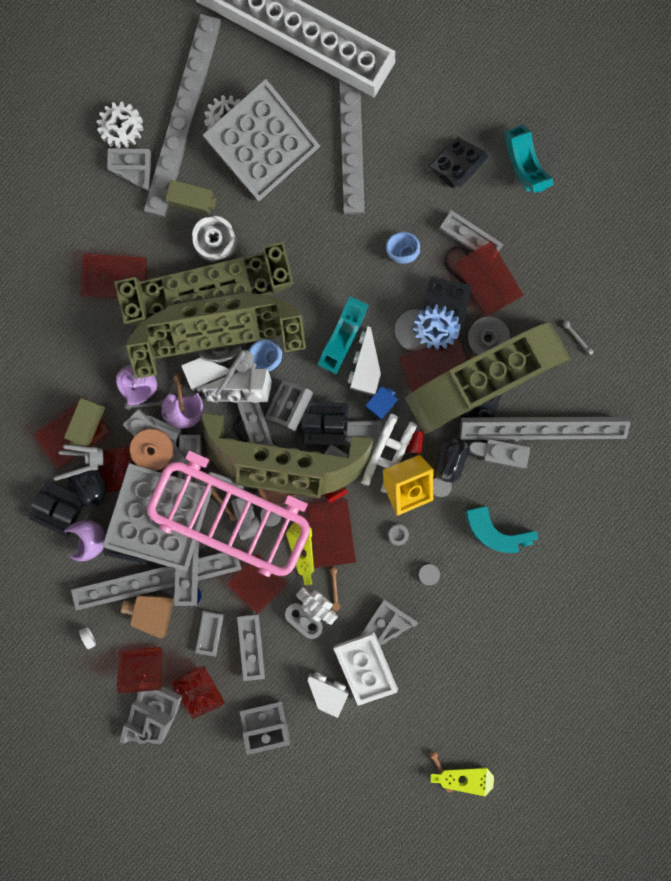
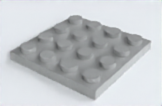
(261, 140)
(137, 535)

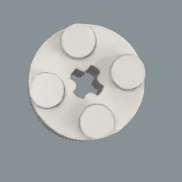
(214, 228)

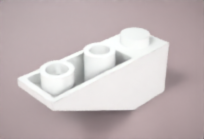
(367, 370)
(237, 388)

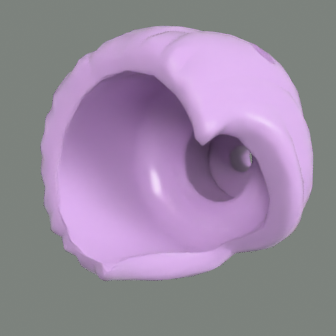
(135, 390)
(172, 415)
(90, 539)

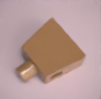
(150, 613)

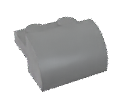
(289, 405)
(264, 728)

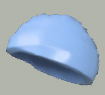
(403, 247)
(266, 354)

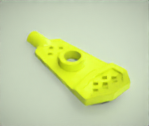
(292, 539)
(472, 782)

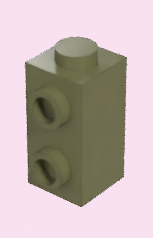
(190, 198)
(84, 423)

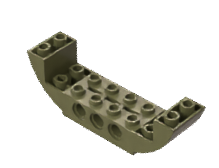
(260, 273)
(213, 325)
(486, 376)
(283, 468)

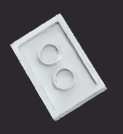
(365, 668)

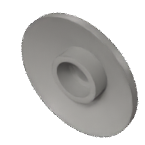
(487, 326)
(404, 332)
(220, 354)

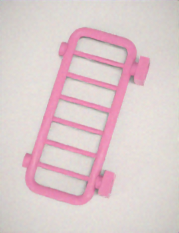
(192, 469)

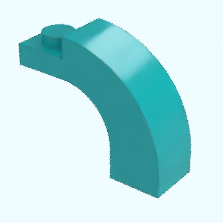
(525, 161)
(343, 335)
(483, 530)

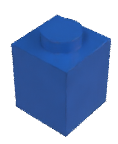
(382, 402)

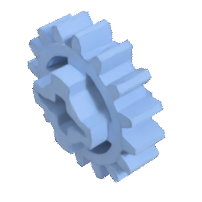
(439, 325)

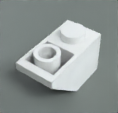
(203, 372)
(328, 695)

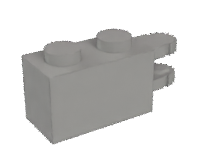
(501, 453)

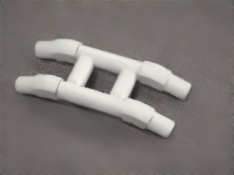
(384, 440)

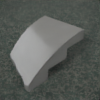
(151, 716)

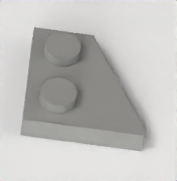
(131, 165)
(388, 622)

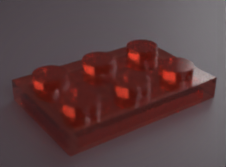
(102, 271)
(489, 279)
(430, 363)
(52, 437)
(331, 533)

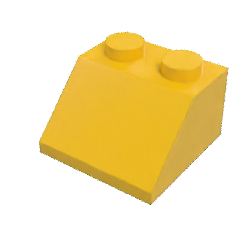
(409, 484)

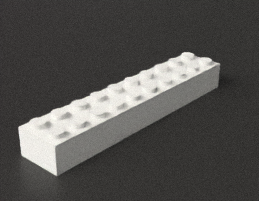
(313, 38)

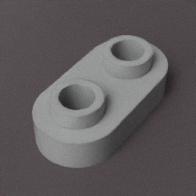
(302, 621)

